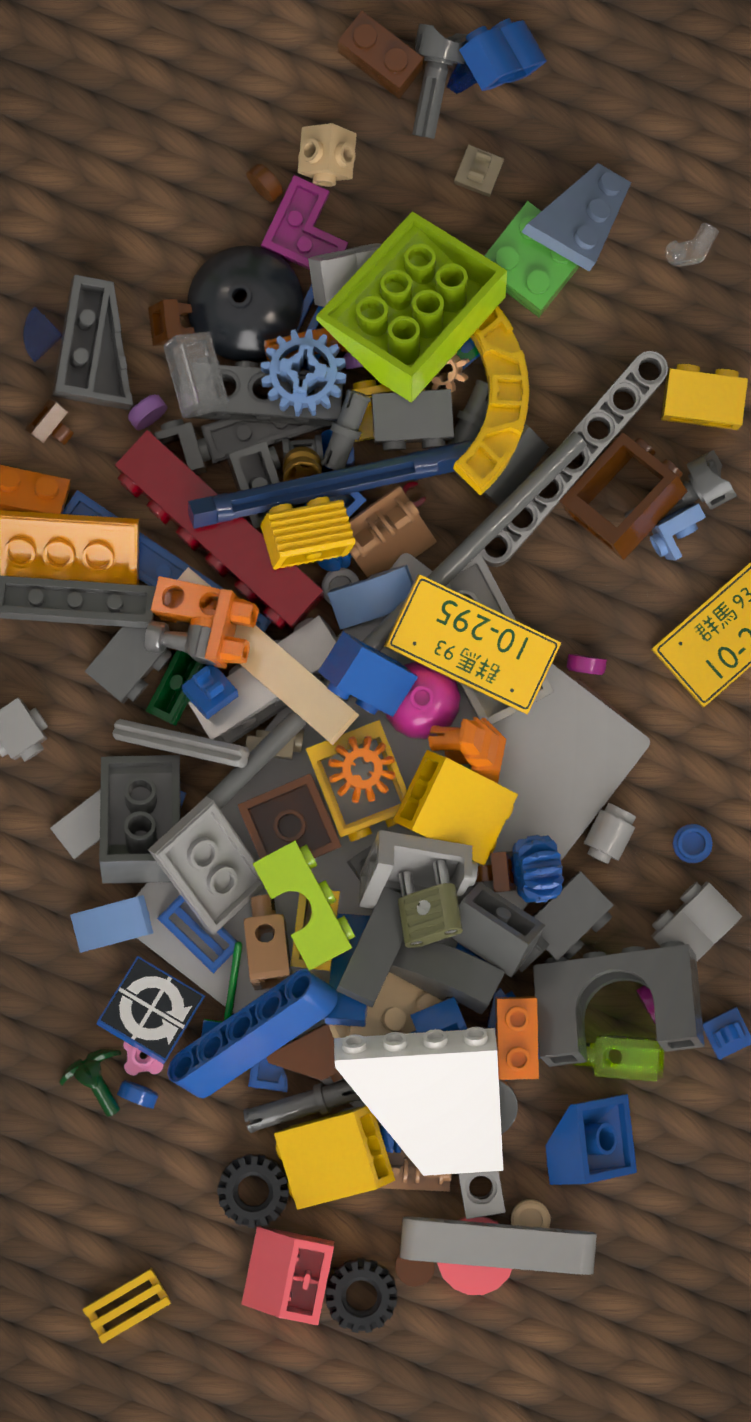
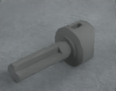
(439, 54)
(704, 484)

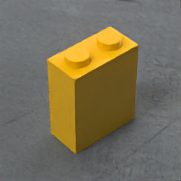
(455, 805)
(334, 1157)

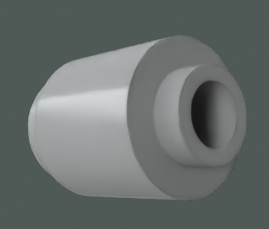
(610, 833)

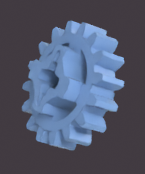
(318, 375)

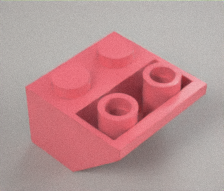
(288, 1275)

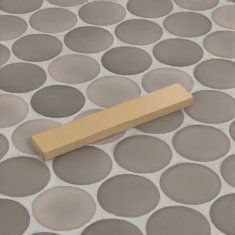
(290, 680)

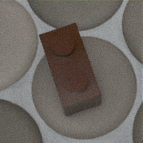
(380, 54)

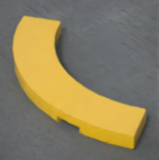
(506, 403)

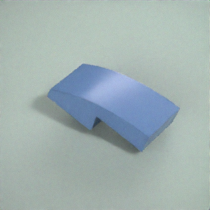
(370, 597)
(111, 923)

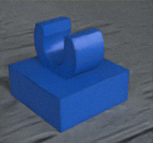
(209, 691)
(727, 1033)

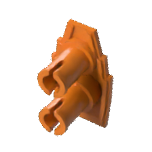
(474, 744)

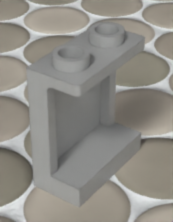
(403, 852)

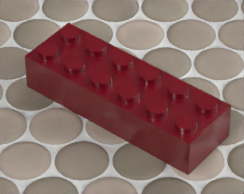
(230, 545)

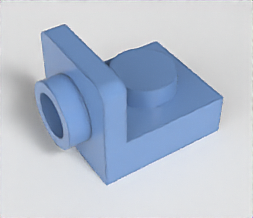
(678, 523)

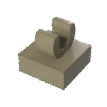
(479, 171)

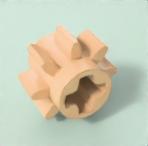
(456, 373)

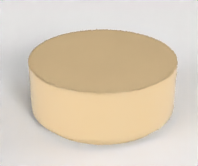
(530, 1213)

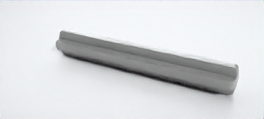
(181, 743)

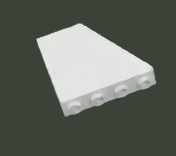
(431, 1094)

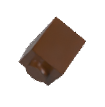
(309, 1055)

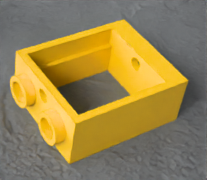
(325, 750)

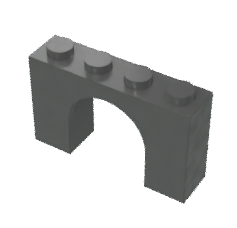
(567, 987)

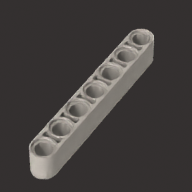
(614, 419)

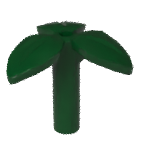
(89, 1074)

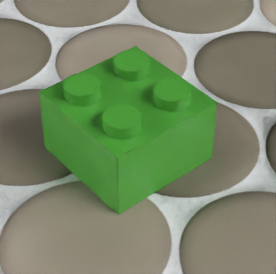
(532, 269)

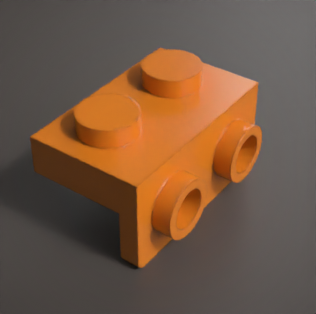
(32, 491)

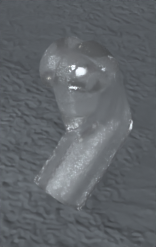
(693, 251)

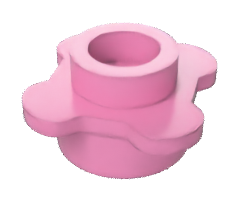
(136, 1064)

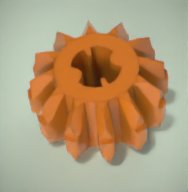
(356, 782)

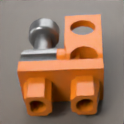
(212, 622)

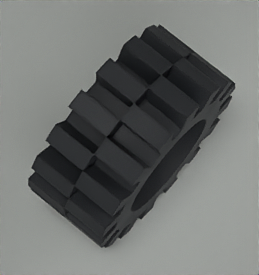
(236, 1208)
(361, 1319)

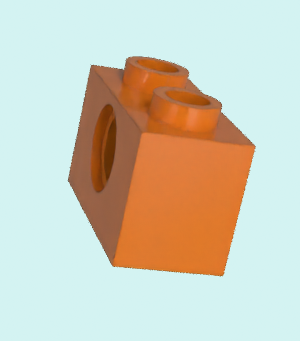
(517, 1037)

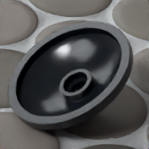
(269, 311)

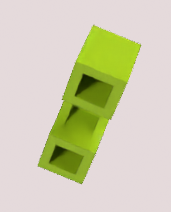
(291, 871)

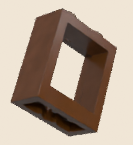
(645, 516)

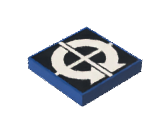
(150, 1010)

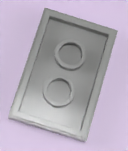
(208, 865)

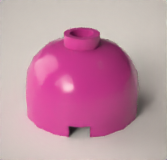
(429, 702)

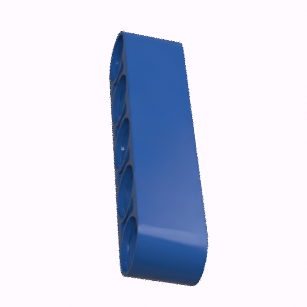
(252, 1033)

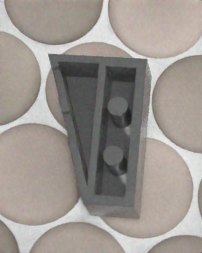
(91, 347)

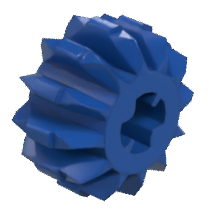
(537, 868)

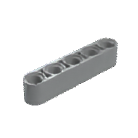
(498, 1245)

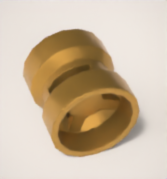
(298, 457)

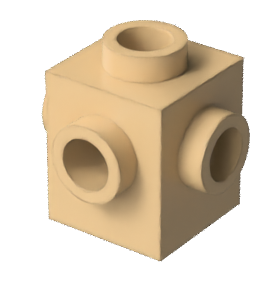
(327, 154)

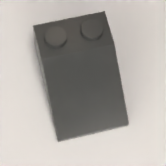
(136, 809)

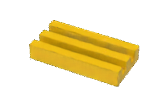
(98, 1322)

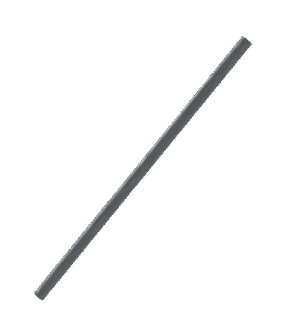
(442, 574)

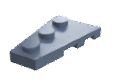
(581, 217)

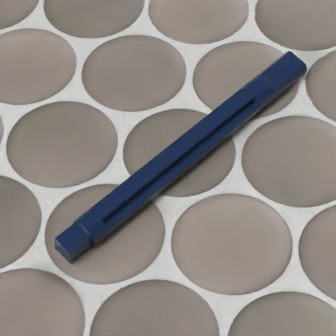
(330, 484)

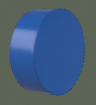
(138, 1094)

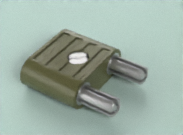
(431, 912)

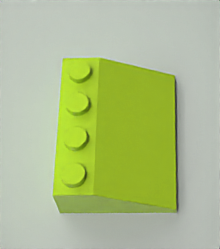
(414, 305)

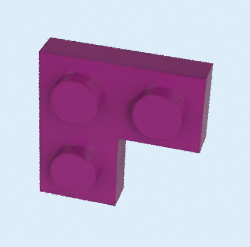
(293, 229)

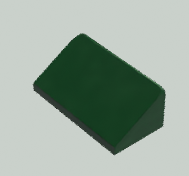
(169, 698)

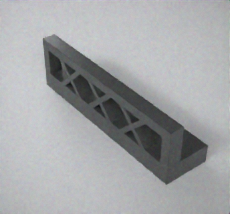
(76, 602)

